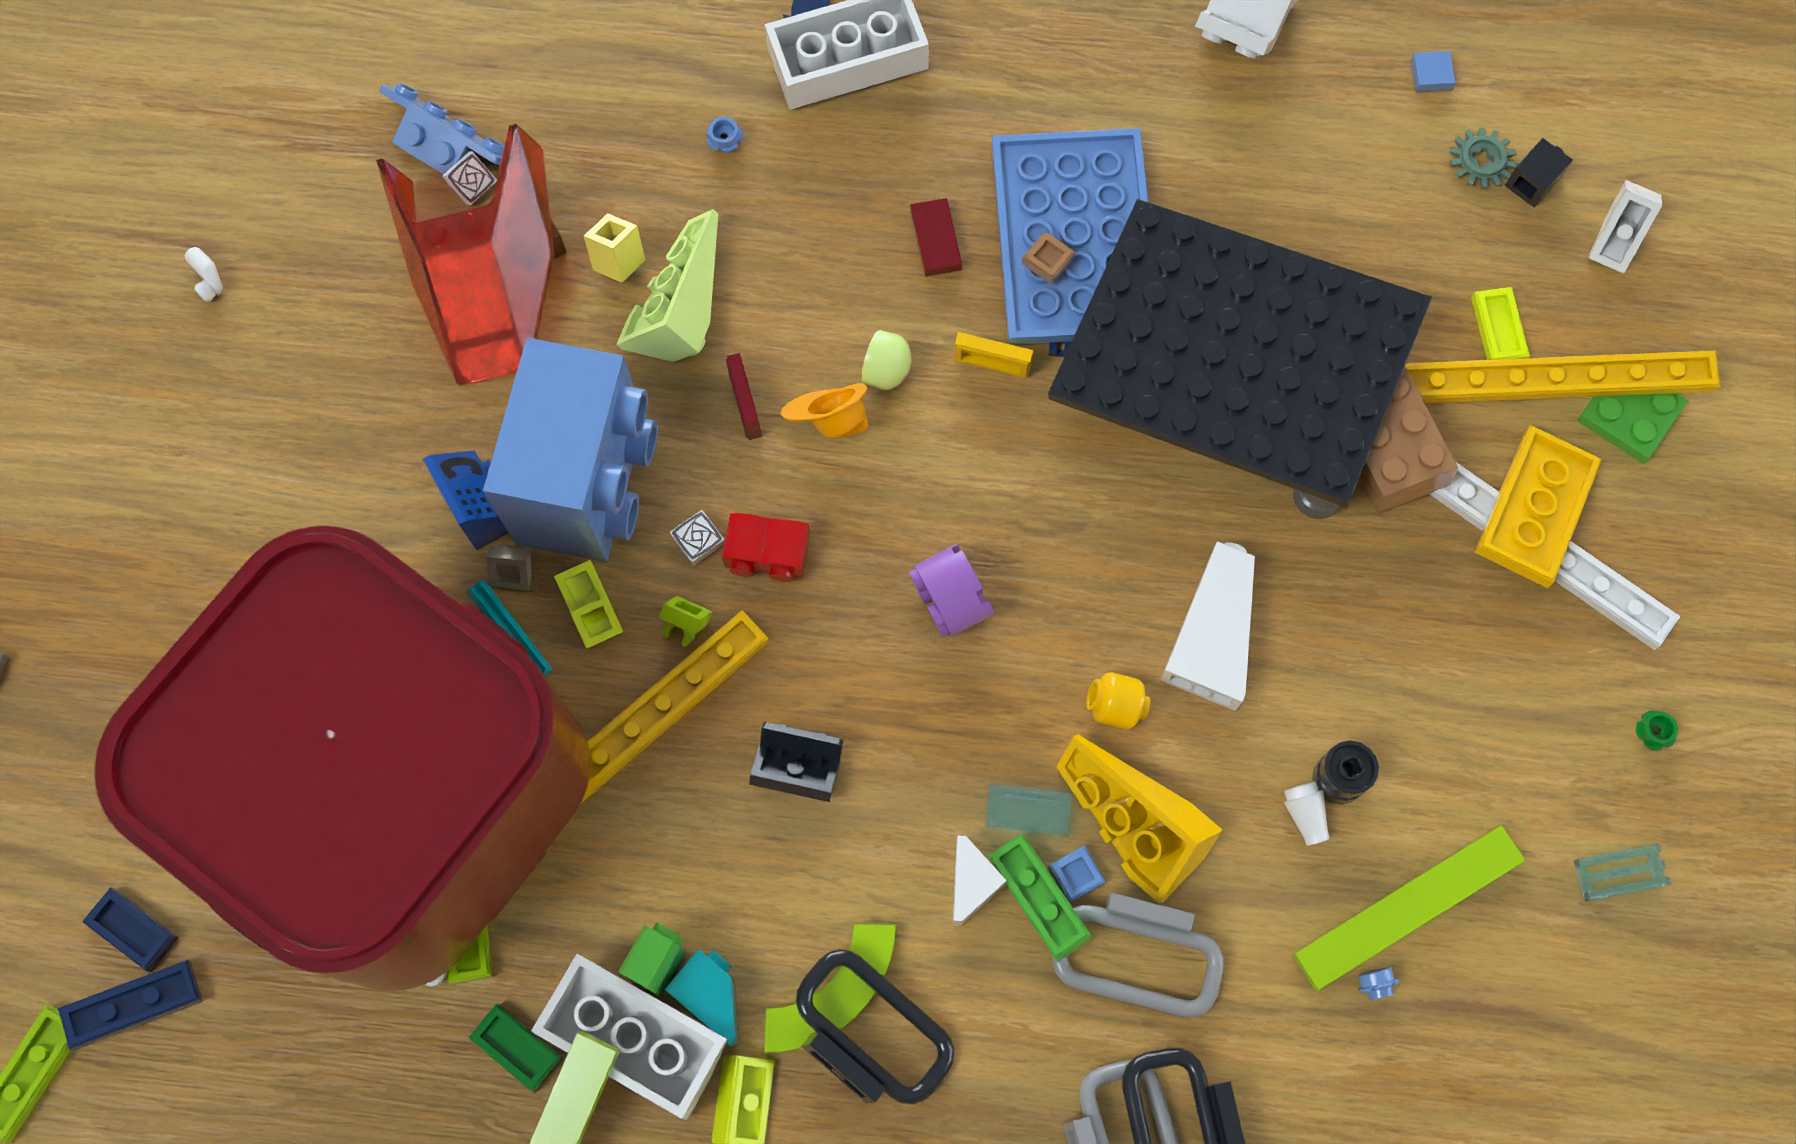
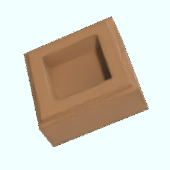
(1048, 258)

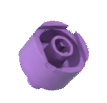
(953, 590)

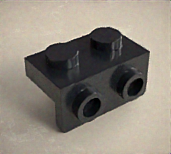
(797, 761)

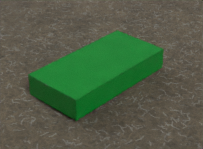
(515, 1048)

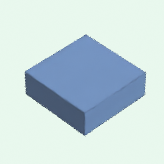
(1433, 71)
(1076, 874)

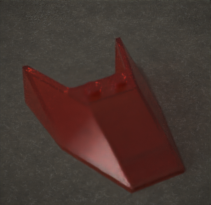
(483, 267)

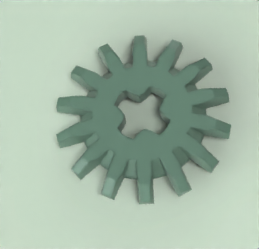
(1494, 151)

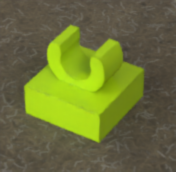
(685, 615)

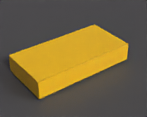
(993, 355)

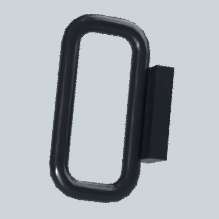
(846, 1058)
(1213, 1103)

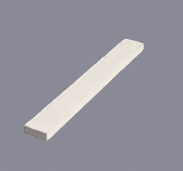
(1579, 570)

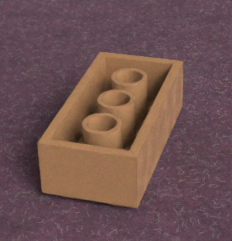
(1407, 453)

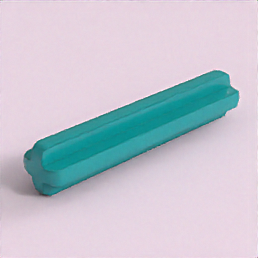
(494, 609)

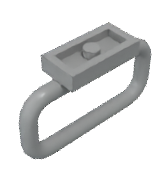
(1157, 923)
(1091, 1127)

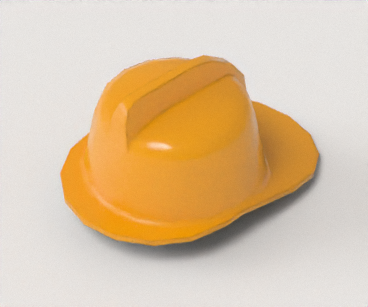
(832, 411)

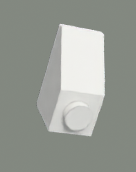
(1625, 226)

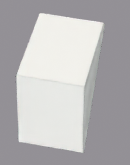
(974, 881)

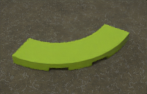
(840, 999)

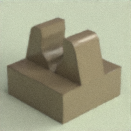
(510, 567)

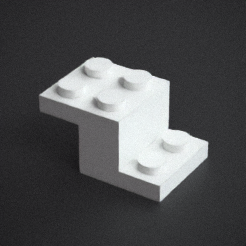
(1248, 23)

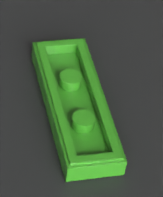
(1040, 897)

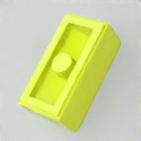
(743, 1100)

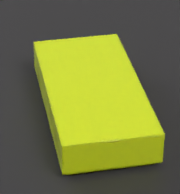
(1499, 324)

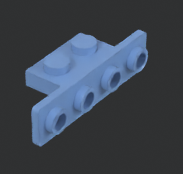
(433, 135)

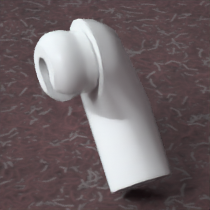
(208, 272)

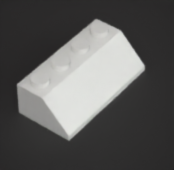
(660, 1048)

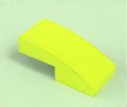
(588, 604)

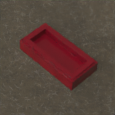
(936, 237)
(743, 396)

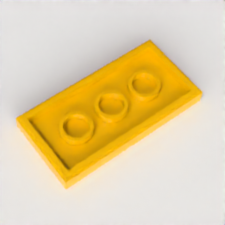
(1538, 506)

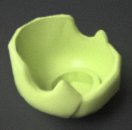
(886, 361)

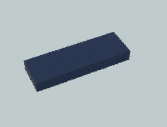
(129, 1005)

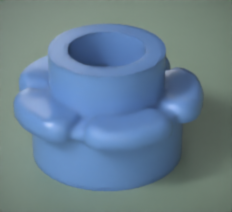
(724, 126)
(1378, 983)

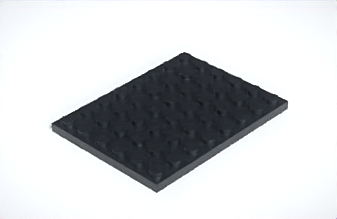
(1241, 351)

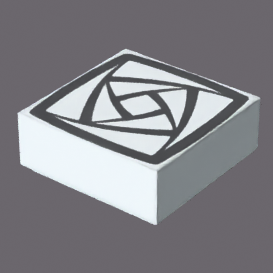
(469, 178)
(697, 537)

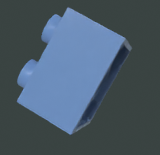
(570, 451)

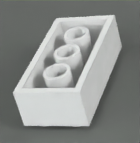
(845, 48)

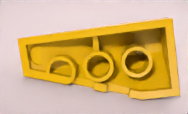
(1148, 824)

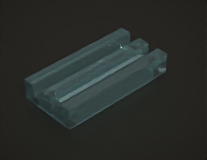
(1654, 866)

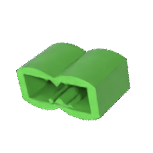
(653, 958)

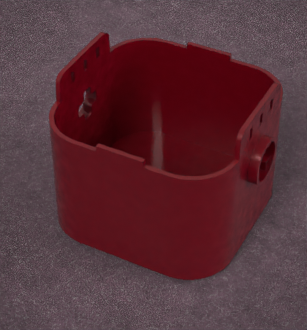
(345, 762)

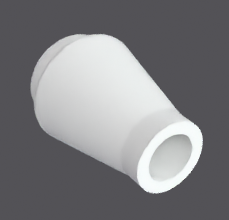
(1308, 811)

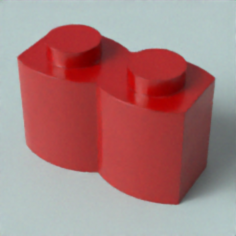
(766, 546)

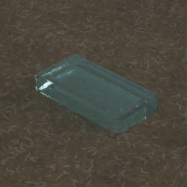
(1028, 810)

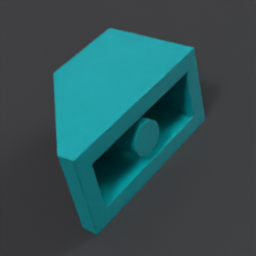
(708, 993)

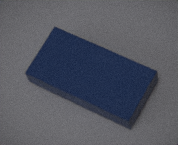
(130, 929)

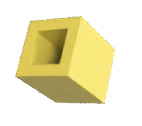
(614, 248)

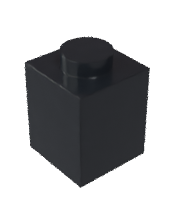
(1538, 172)

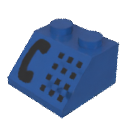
(461, 482)

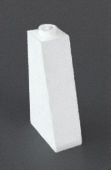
(1215, 634)

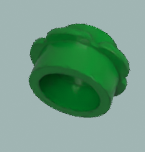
(1667, 730)

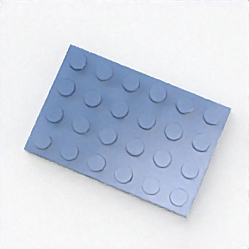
(1082, 195)

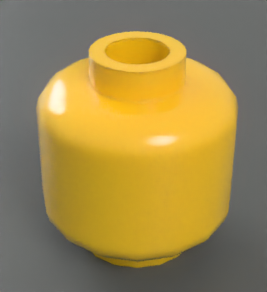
(1118, 700)

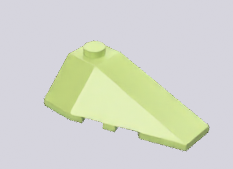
(680, 302)

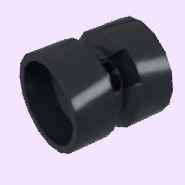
(1346, 772)

